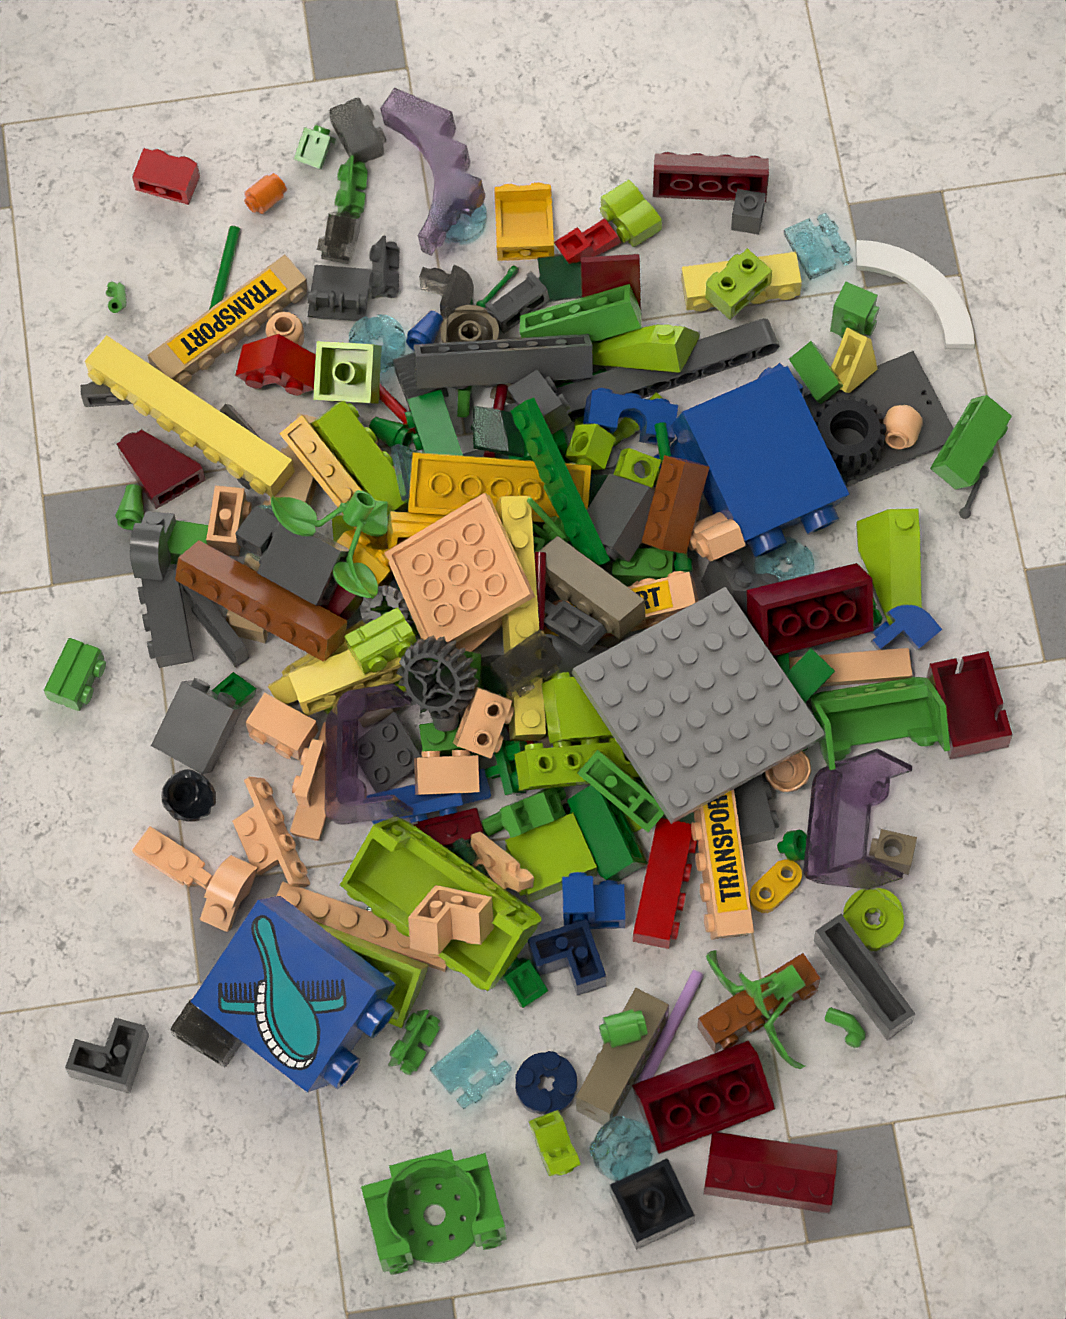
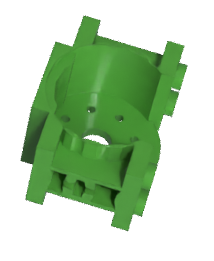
(463, 1178)

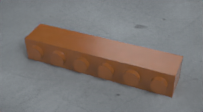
(260, 600)

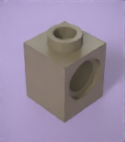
(904, 844)

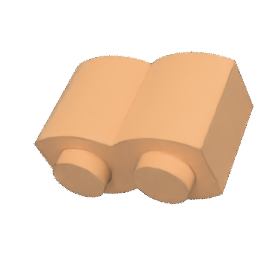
(716, 537)

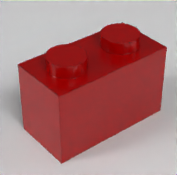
(166, 175)

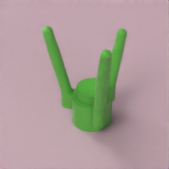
(553, 526)

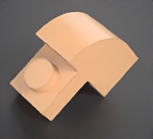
(226, 891)

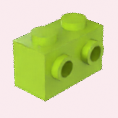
(738, 283)

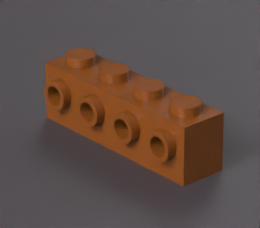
(740, 1015)

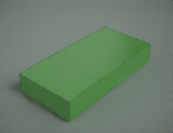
(815, 372)

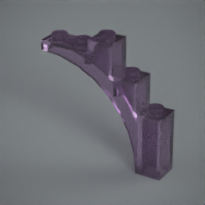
(432, 133)

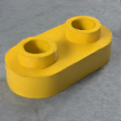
(776, 885)

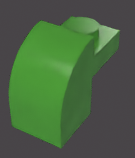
(532, 812)

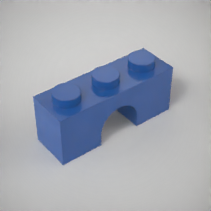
(606, 408)

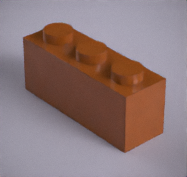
(675, 504)

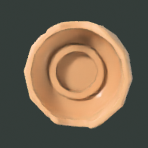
(790, 774)

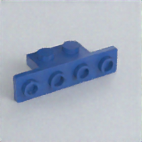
(429, 803)

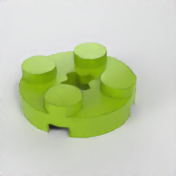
(872, 901)

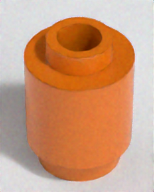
(265, 193)

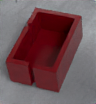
(971, 704)

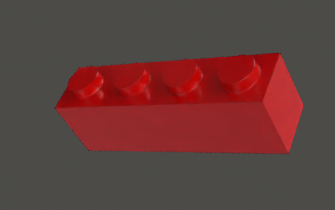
(663, 884)

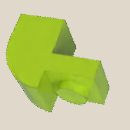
(554, 1144)

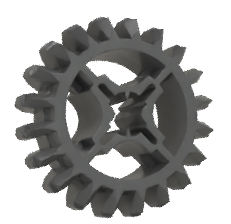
(448, 675)

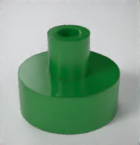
(793, 845)

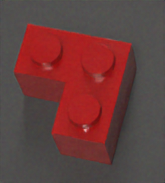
(278, 362)

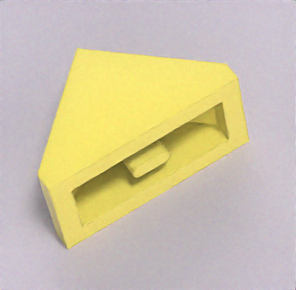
(854, 360)

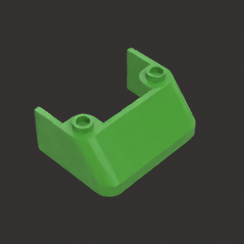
(880, 714)

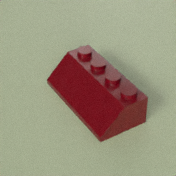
(708, 176)
(704, 1096)
(771, 1172)

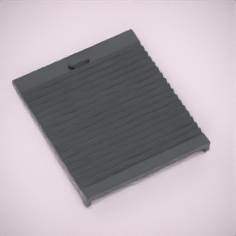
(894, 384)

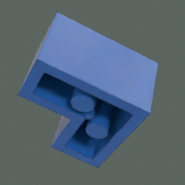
(599, 904)

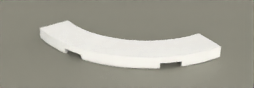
(926, 282)

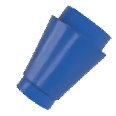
(425, 330)

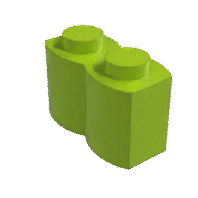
(631, 213)

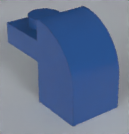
(912, 621)

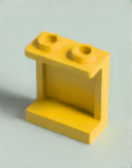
(524, 221)

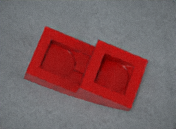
(587, 243)

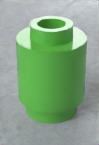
(623, 1028)

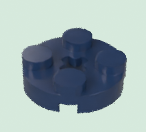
(549, 1066)

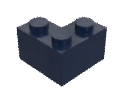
(570, 948)

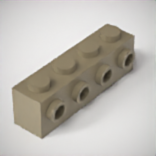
(592, 589)

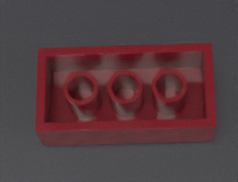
(812, 609)

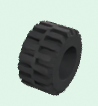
(855, 416)

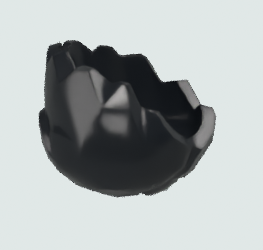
(188, 795)

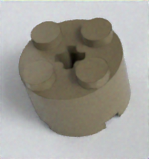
(469, 324)

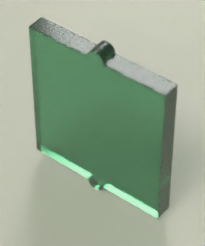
(560, 278)
(496, 432)

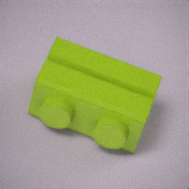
(380, 641)

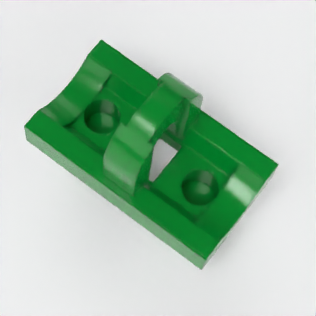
(506, 766)

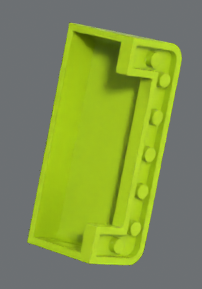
(404, 864)

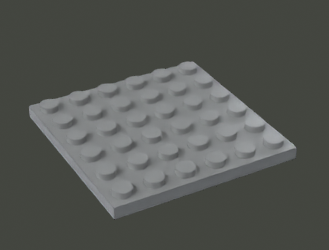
(698, 704)

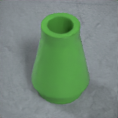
(131, 507)

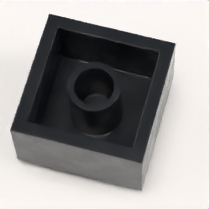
(651, 1203)

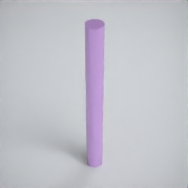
(671, 1025)

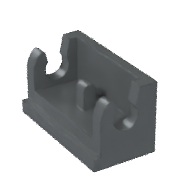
(521, 300)

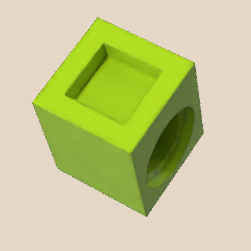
(590, 446)
(627, 461)

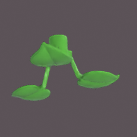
(359, 512)
(781, 985)

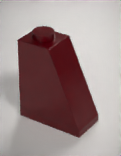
(159, 467)

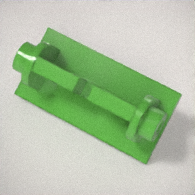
(351, 177)
(418, 1030)

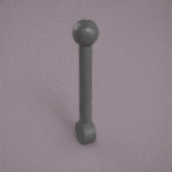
(965, 512)

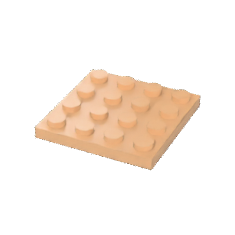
(460, 572)

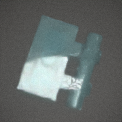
(810, 249)
(466, 1061)

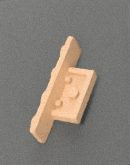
(310, 791)
(266, 835)

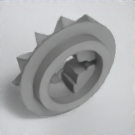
(393, 597)

